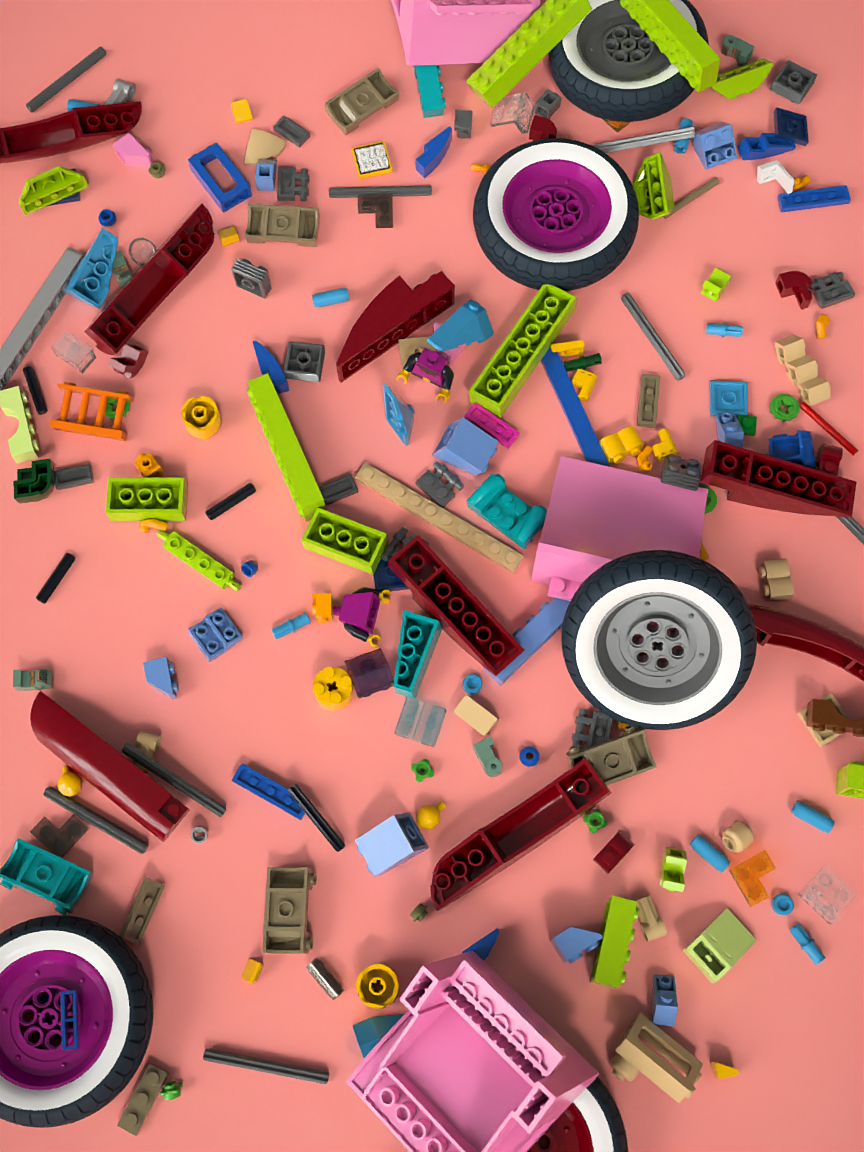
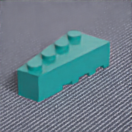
(430, 90)
(415, 650)

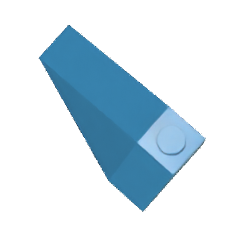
(93, 274)
(465, 326)
(398, 414)
(373, 1030)

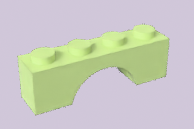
(22, 443)

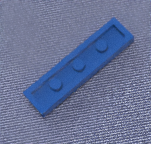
(814, 198)
(267, 790)

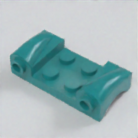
(507, 511)
(45, 876)

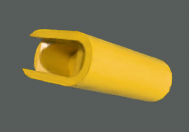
(585, 382)
(666, 446)

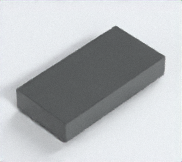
(291, 131)
(73, 476)
(338, 489)

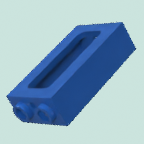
(224, 200)

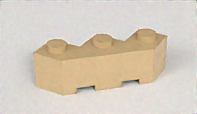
(802, 370)

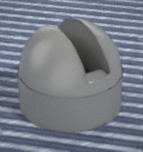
(199, 839)

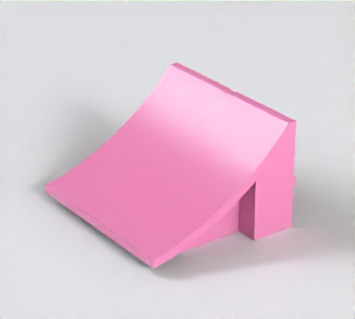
(458, 29)
(609, 514)
(469, 1065)

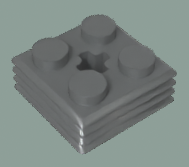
(793, 82)
(251, 277)
(296, 354)
(681, 472)

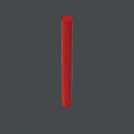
(828, 428)

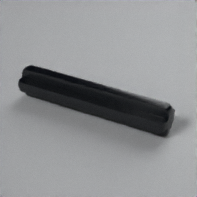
(35, 390)
(230, 501)
(55, 578)

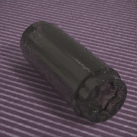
(325, 978)

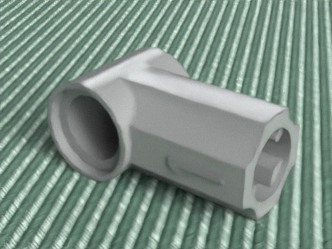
(121, 92)

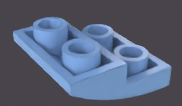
(215, 634)

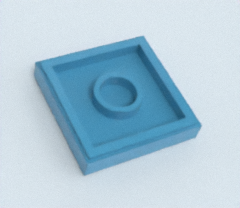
(728, 397)

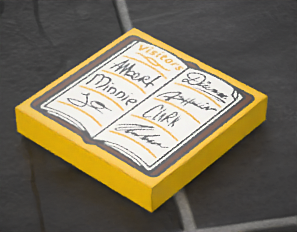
(371, 160)

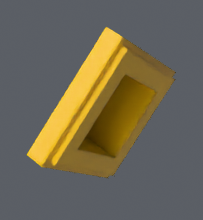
(241, 111)
(228, 236)
(252, 971)
(721, 1071)

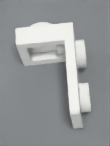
(772, 171)

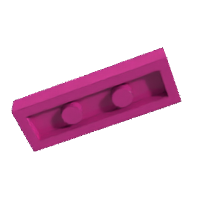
(492, 425)

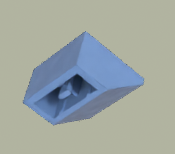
(715, 144)
(573, 941)

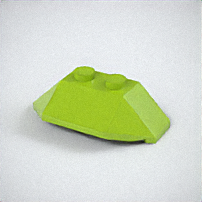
(742, 79)
(50, 188)
(654, 188)

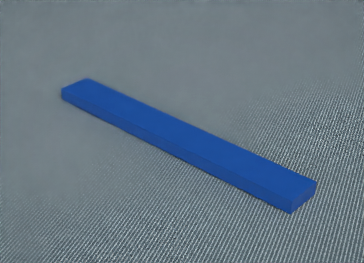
(573, 409)

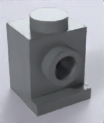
(547, 104)
(463, 123)

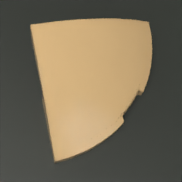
(262, 146)

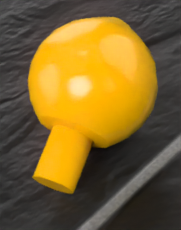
(69, 782)
(429, 816)

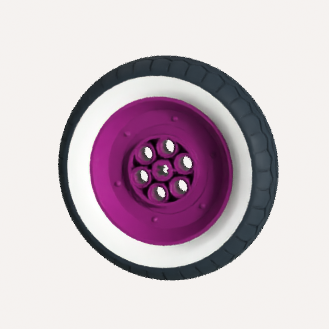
(550, 182)
(115, 1017)

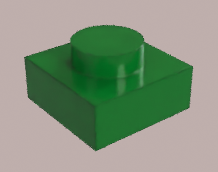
(748, 424)

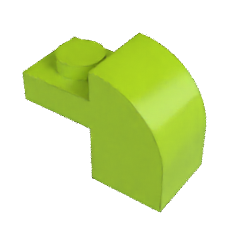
(716, 284)
(673, 869)

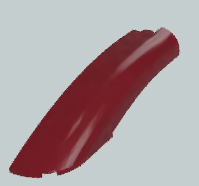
(67, 131)
(153, 282)
(808, 636)
(105, 768)
(516, 833)

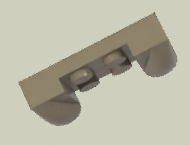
(361, 101)
(282, 224)
(617, 757)
(287, 910)

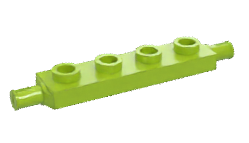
(199, 560)

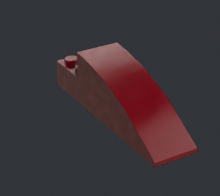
(392, 317)
(776, 483)
(454, 605)

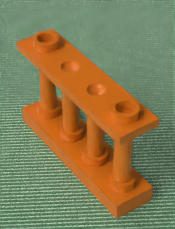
(97, 429)

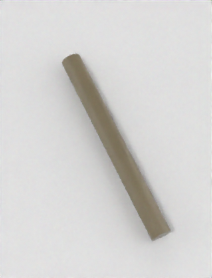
(693, 196)

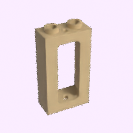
(653, 1065)

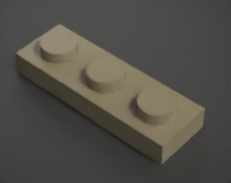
(648, 401)
(142, 911)
(143, 1099)

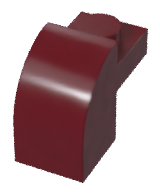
(542, 128)
(795, 284)
(130, 361)
(829, 458)
(613, 852)

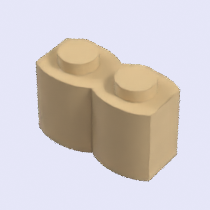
(776, 580)

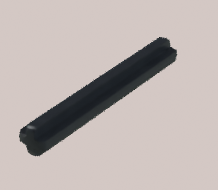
(316, 817)

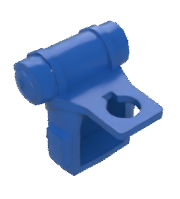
(794, 448)

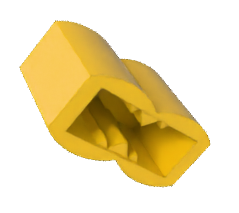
(621, 444)

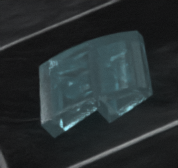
(420, 722)

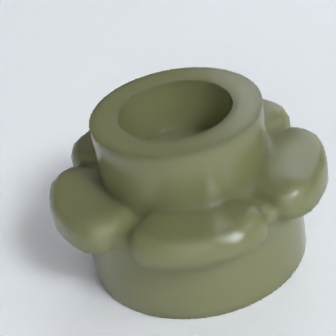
(159, 172)
(419, 912)

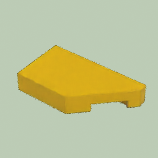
(569, 348)

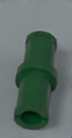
(582, 362)

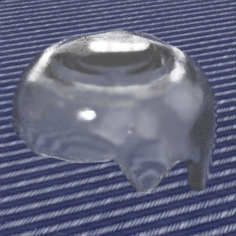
(141, 250)

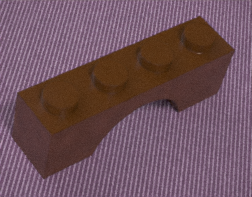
(824, 715)

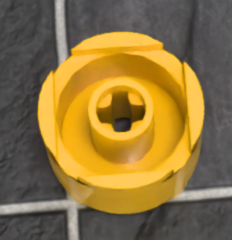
(201, 417)
(328, 679)
(370, 976)

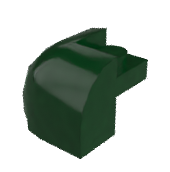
(35, 482)

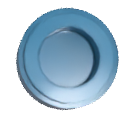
(472, 684)
(782, 904)

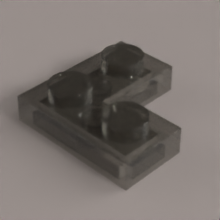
(380, 205)
(59, 840)

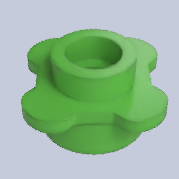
(424, 764)
(601, 822)
(171, 1090)

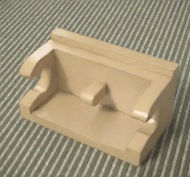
(475, 715)

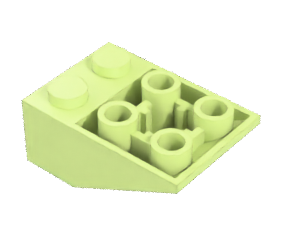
(719, 946)

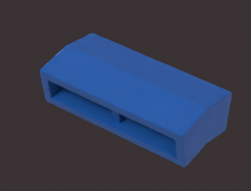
(64, 1021)

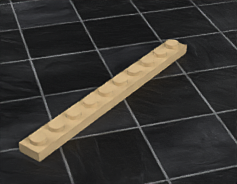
(439, 518)

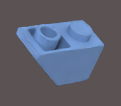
(266, 174)
(729, 429)
(159, 676)
(664, 1000)

